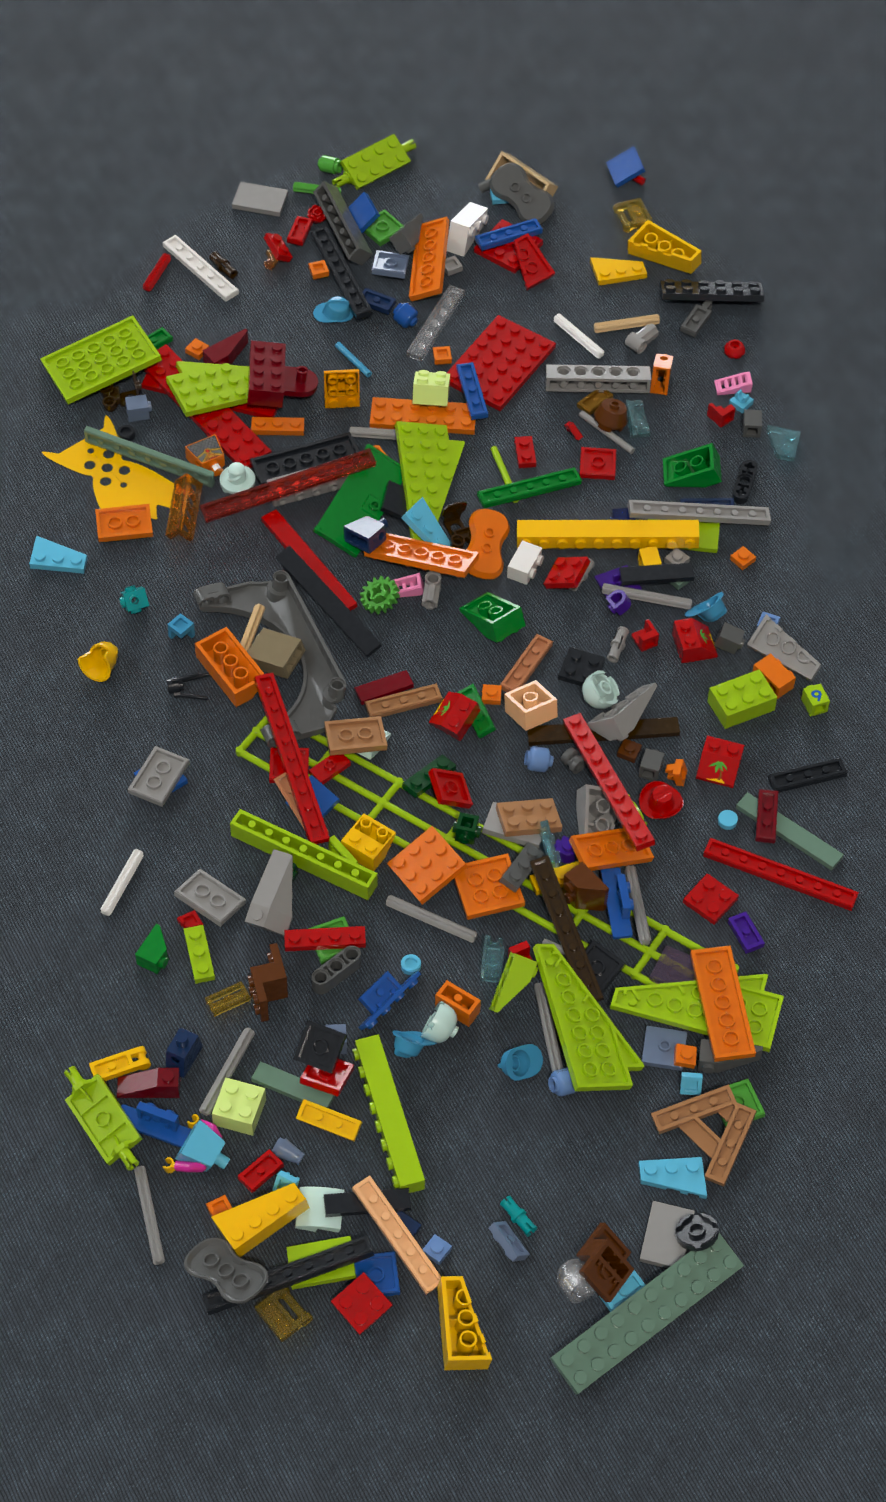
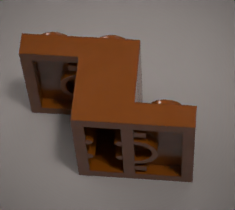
(267, 982)
(605, 1262)

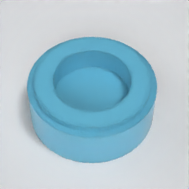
(727, 819)
(410, 964)

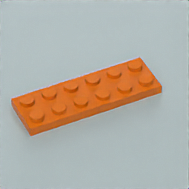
(429, 259)
(389, 410)
(425, 555)
(722, 1003)

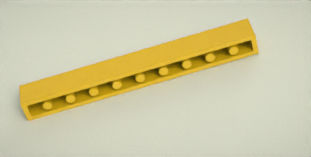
(609, 533)

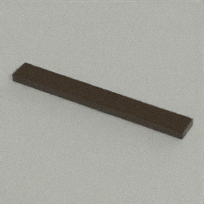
(644, 729)
(564, 924)

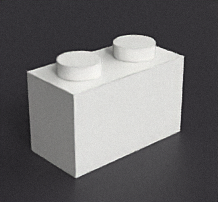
(525, 562)

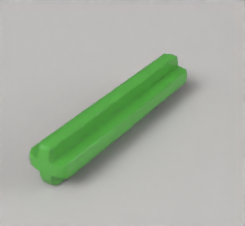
(306, 187)

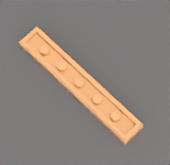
(397, 1234)

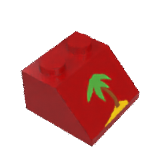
(693, 640)
(455, 715)
(720, 761)

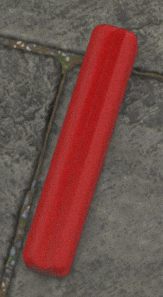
(156, 272)

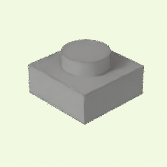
(452, 266)
(676, 557)

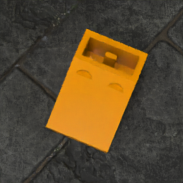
(341, 388)

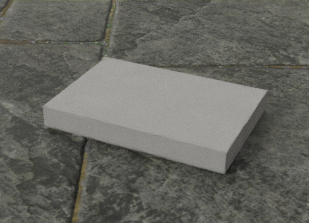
(260, 199)
(158, 776)
(493, 828)
(210, 897)
(660, 1239)

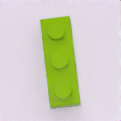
(199, 954)

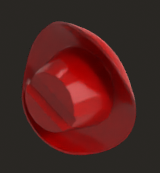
(660, 800)

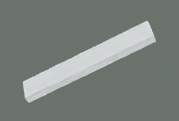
(200, 268)

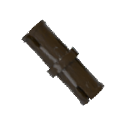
(217, 260)

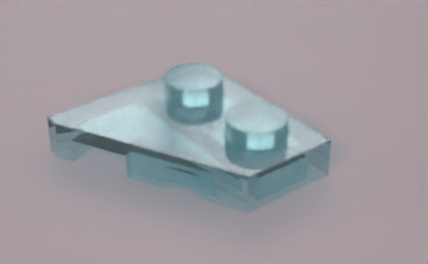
(784, 442)
(548, 842)

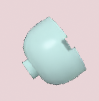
(600, 690)
(441, 1024)

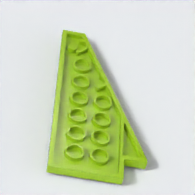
(208, 386)
(426, 464)
(681, 1007)
(590, 1041)

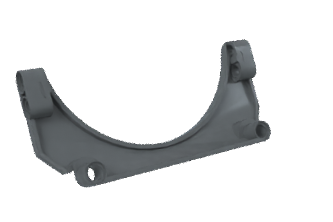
(288, 615)

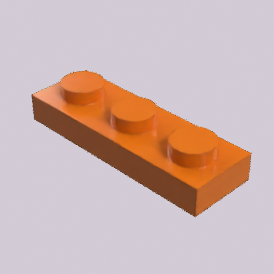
(278, 426)

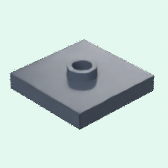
(390, 264)
(660, 1047)

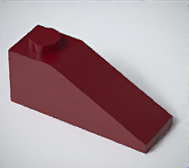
(227, 349)
(150, 1084)

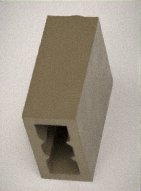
(276, 652)

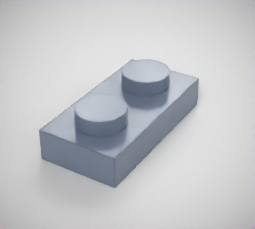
(509, 1241)

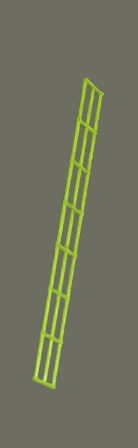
(649, 952)

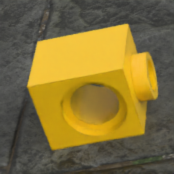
(649, 556)

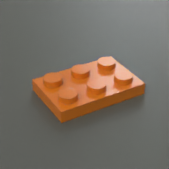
(124, 523)

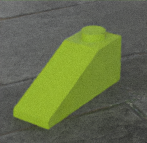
(514, 978)

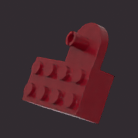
(272, 380)

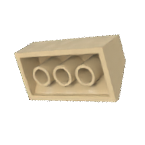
(533, 176)

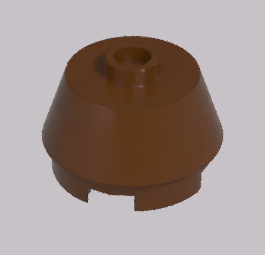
(611, 415)

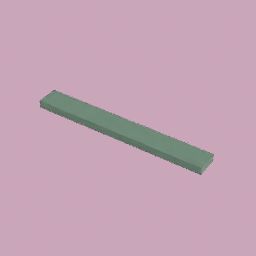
(148, 456)

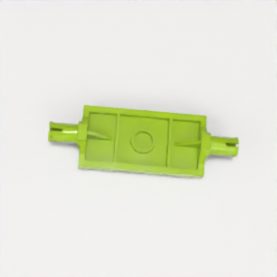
(374, 162)
(103, 1118)

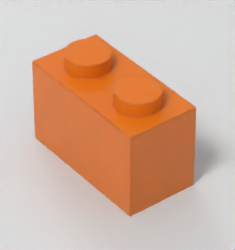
(776, 674)
(464, 1004)

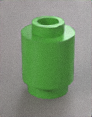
(330, 164)

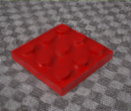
(504, 254)

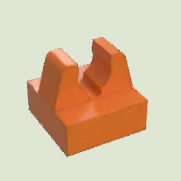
(677, 772)

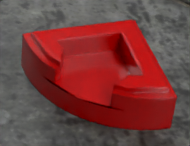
(571, 427)
(189, 920)

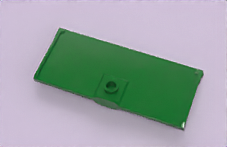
(358, 497)

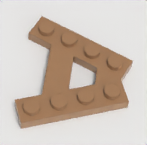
(687, 1117)

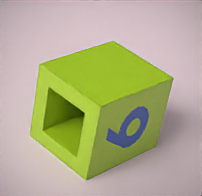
(815, 699)

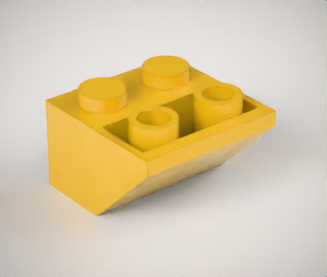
(368, 841)

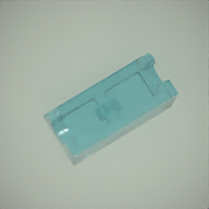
(636, 419)
(492, 960)

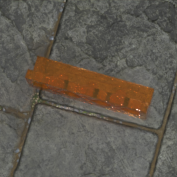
(180, 504)

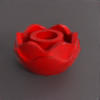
(317, 214)
(734, 349)

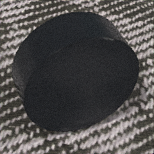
(126, 432)

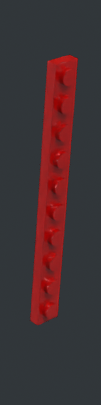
(291, 759)
(609, 782)

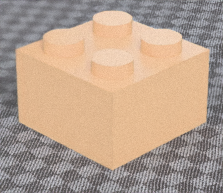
(530, 705)

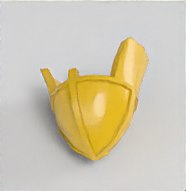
(99, 661)

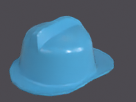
(334, 310)
(710, 609)
(409, 1043)
(521, 1062)

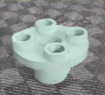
(237, 478)

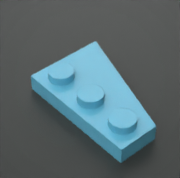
(425, 524)
(55, 557)
(676, 1174)

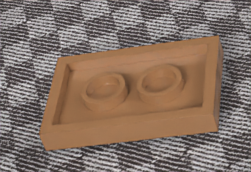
(355, 735)
(525, 816)

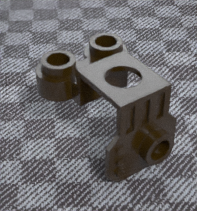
(113, 397)
(452, 516)

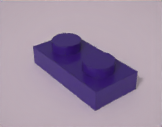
(746, 932)

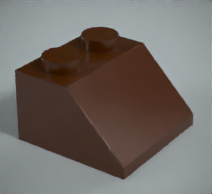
(584, 889)

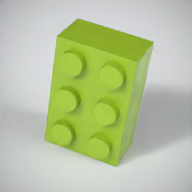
(742, 699)

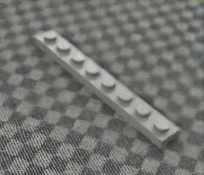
(702, 512)

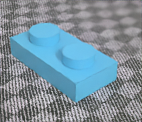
(630, 1287)

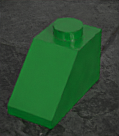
(153, 951)

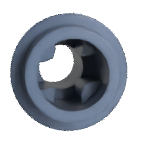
(286, 1150)

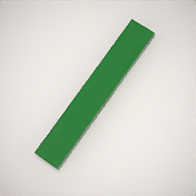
(529, 487)

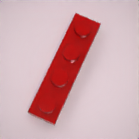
(324, 938)

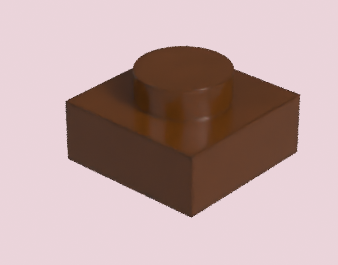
(629, 750)

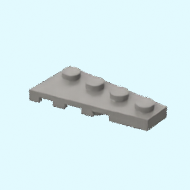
(772, 639)

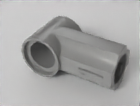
(639, 340)
(431, 590)

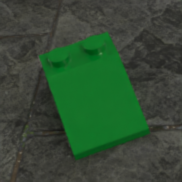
(693, 468)
(494, 616)

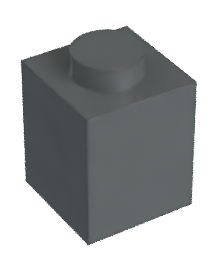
(752, 423)
(730, 638)
(651, 764)

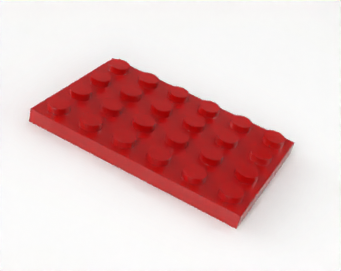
(503, 360)

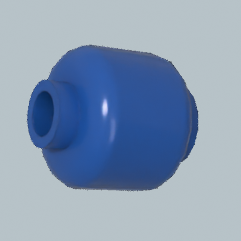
(405, 315)

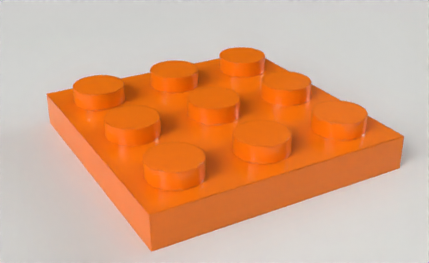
(427, 865)
(482, 891)

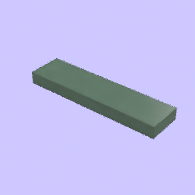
(289, 1085)

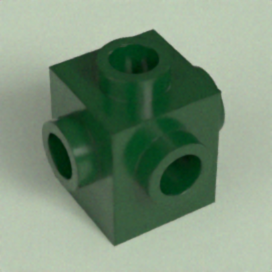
(467, 828)

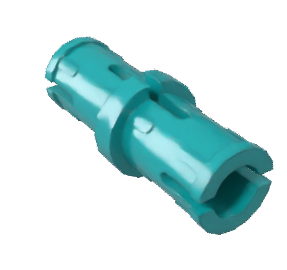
(518, 1216)

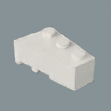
(465, 228)

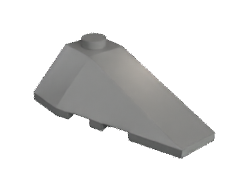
(624, 715)
(593, 810)
(273, 898)

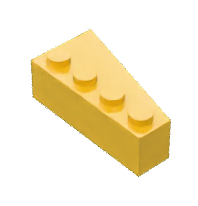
(664, 248)
(260, 1218)
(460, 1333)

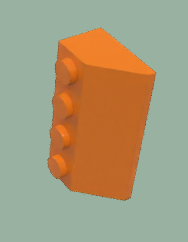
(229, 665)

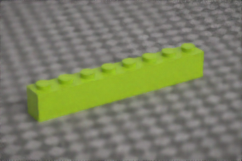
(305, 854)
(389, 1114)

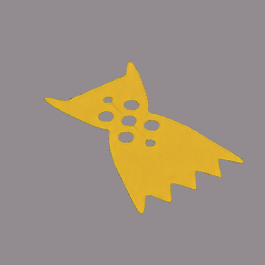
(142, 486)

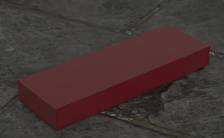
(383, 687)
(766, 816)

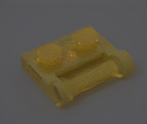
(636, 211)
(278, 1318)

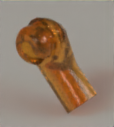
(271, 260)

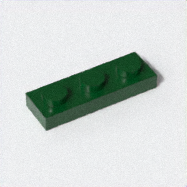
(421, 782)

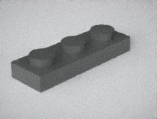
(520, 867)

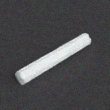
(579, 336)
(122, 882)

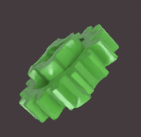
(379, 595)

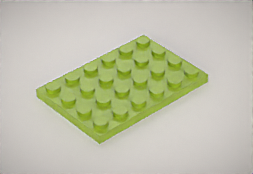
(100, 359)

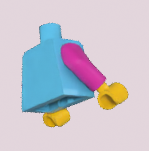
(200, 1149)

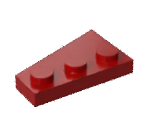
(532, 262)

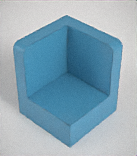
(181, 626)

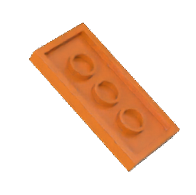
(608, 850)

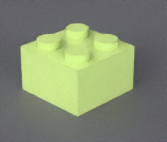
(431, 388)
(239, 1106)

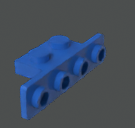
(618, 902)
(382, 994)
(157, 1123)

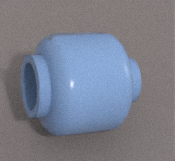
(538, 759)
(561, 1082)

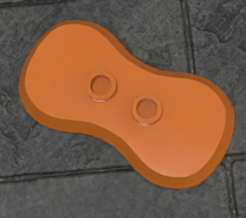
(487, 535)

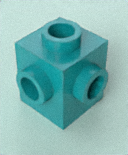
(140, 599)

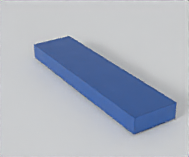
(508, 234)
(472, 391)

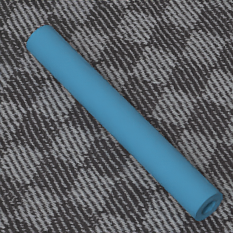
(353, 359)

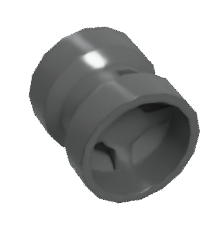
(573, 760)

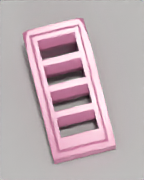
(742, 379)
(411, 580)

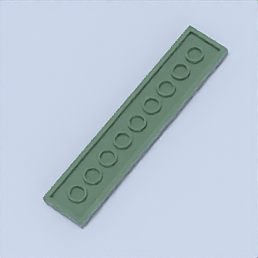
(645, 1314)

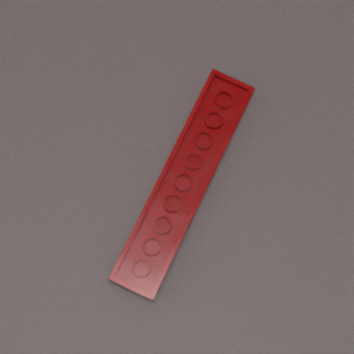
(232, 433)

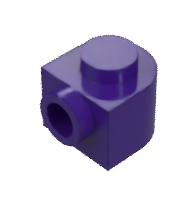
(618, 602)
(565, 850)

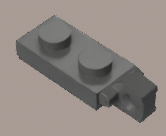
(697, 319)

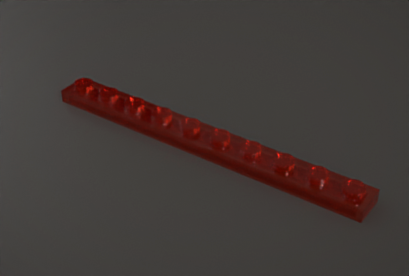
(287, 485)

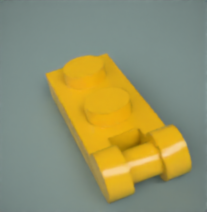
(120, 1064)

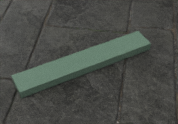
(795, 835)

